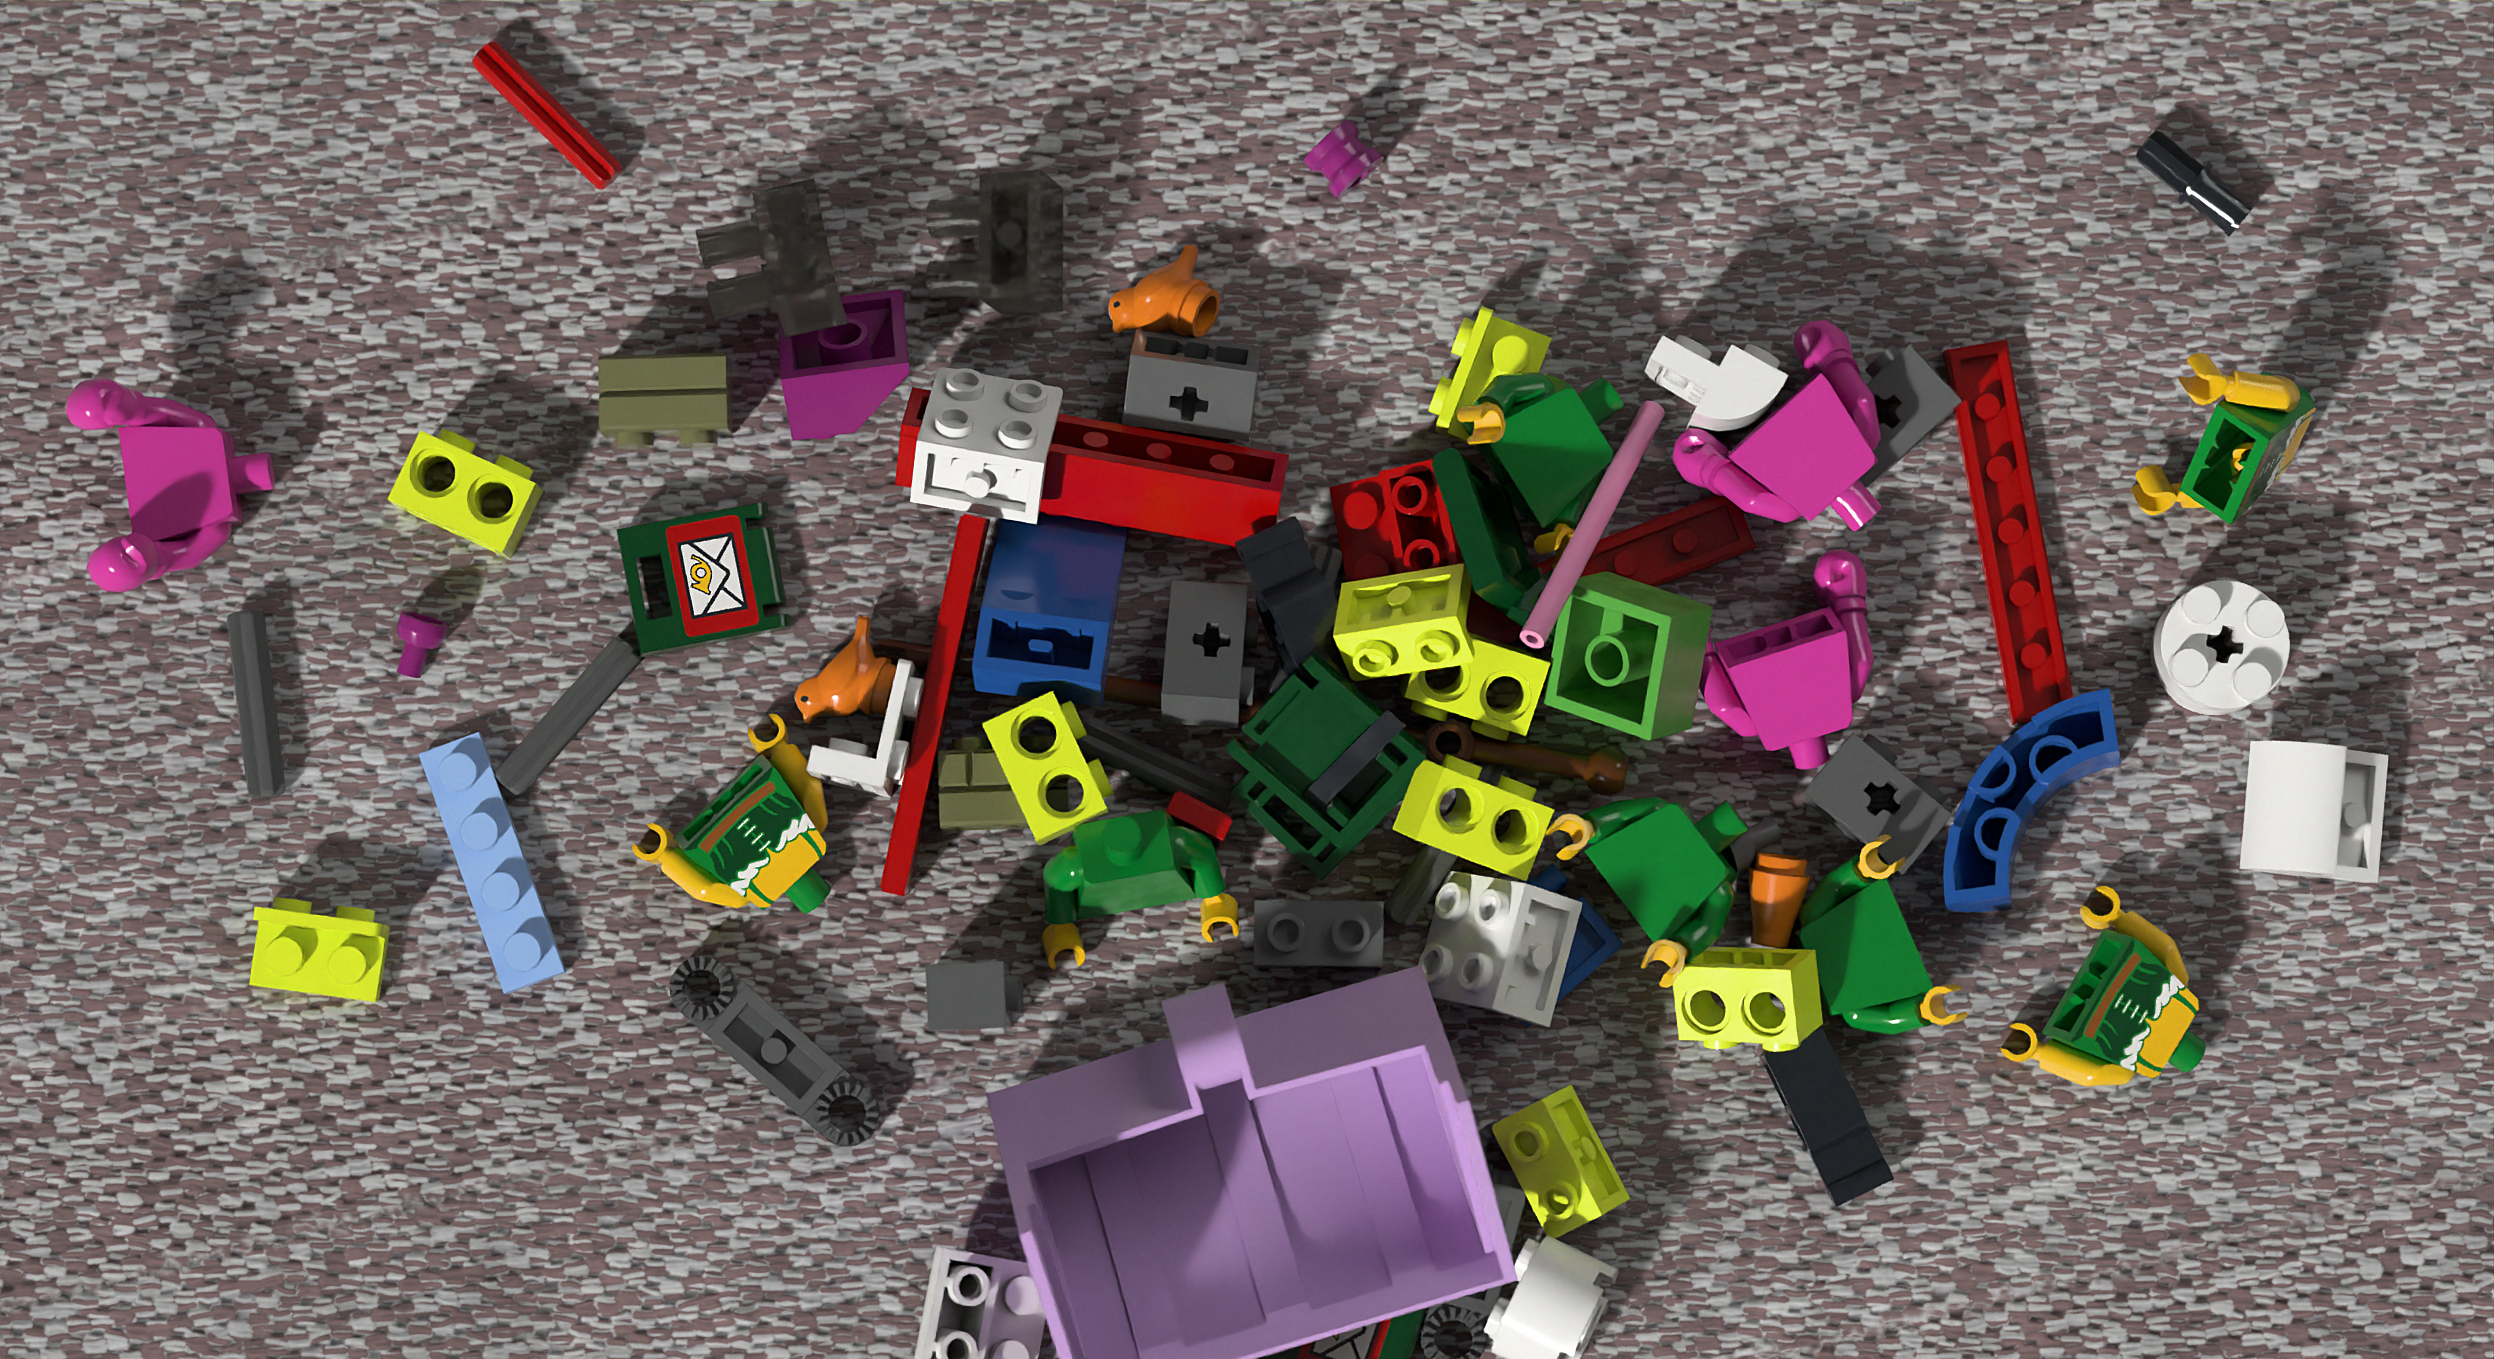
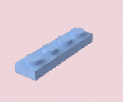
(492, 863)

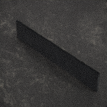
(1353, 760)

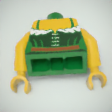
(2243, 445)
(753, 835)
(2122, 1008)

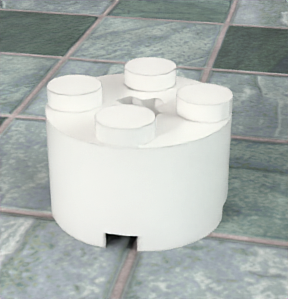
(2250, 627)
(1552, 1305)

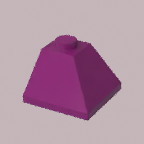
(847, 370)

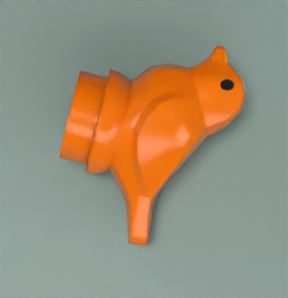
(1167, 300)
(849, 681)

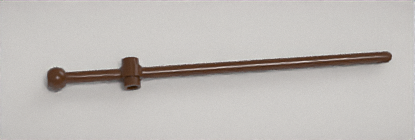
(1603, 769)

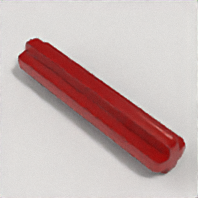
(547, 115)

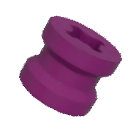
(1343, 159)

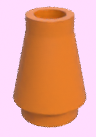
(1776, 896)

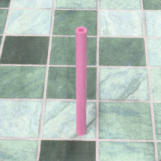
(1592, 525)

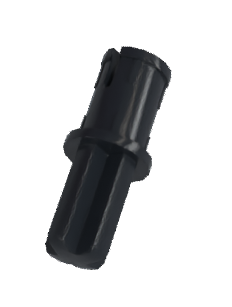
(2193, 182)

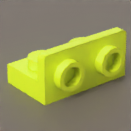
(1487, 350)
(1404, 622)
(318, 952)
(1560, 1162)

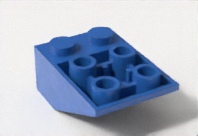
(1050, 609)

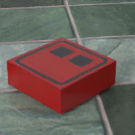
(1201, 817)

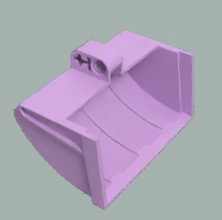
(1253, 1178)

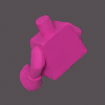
(1803, 451)
(177, 481)
(1798, 674)

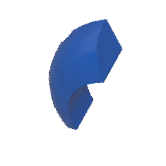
(2013, 787)

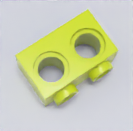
(460, 505)
(1469, 690)
(1035, 773)
(1471, 823)
(1744, 982)

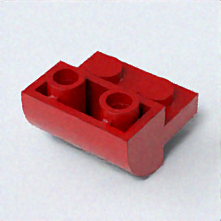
(1394, 523)

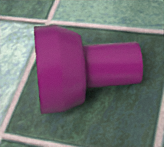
(420, 635)

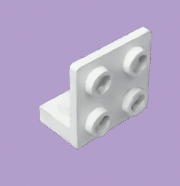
(985, 444)
(852, 765)
(1499, 945)

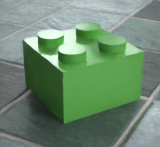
(1628, 656)

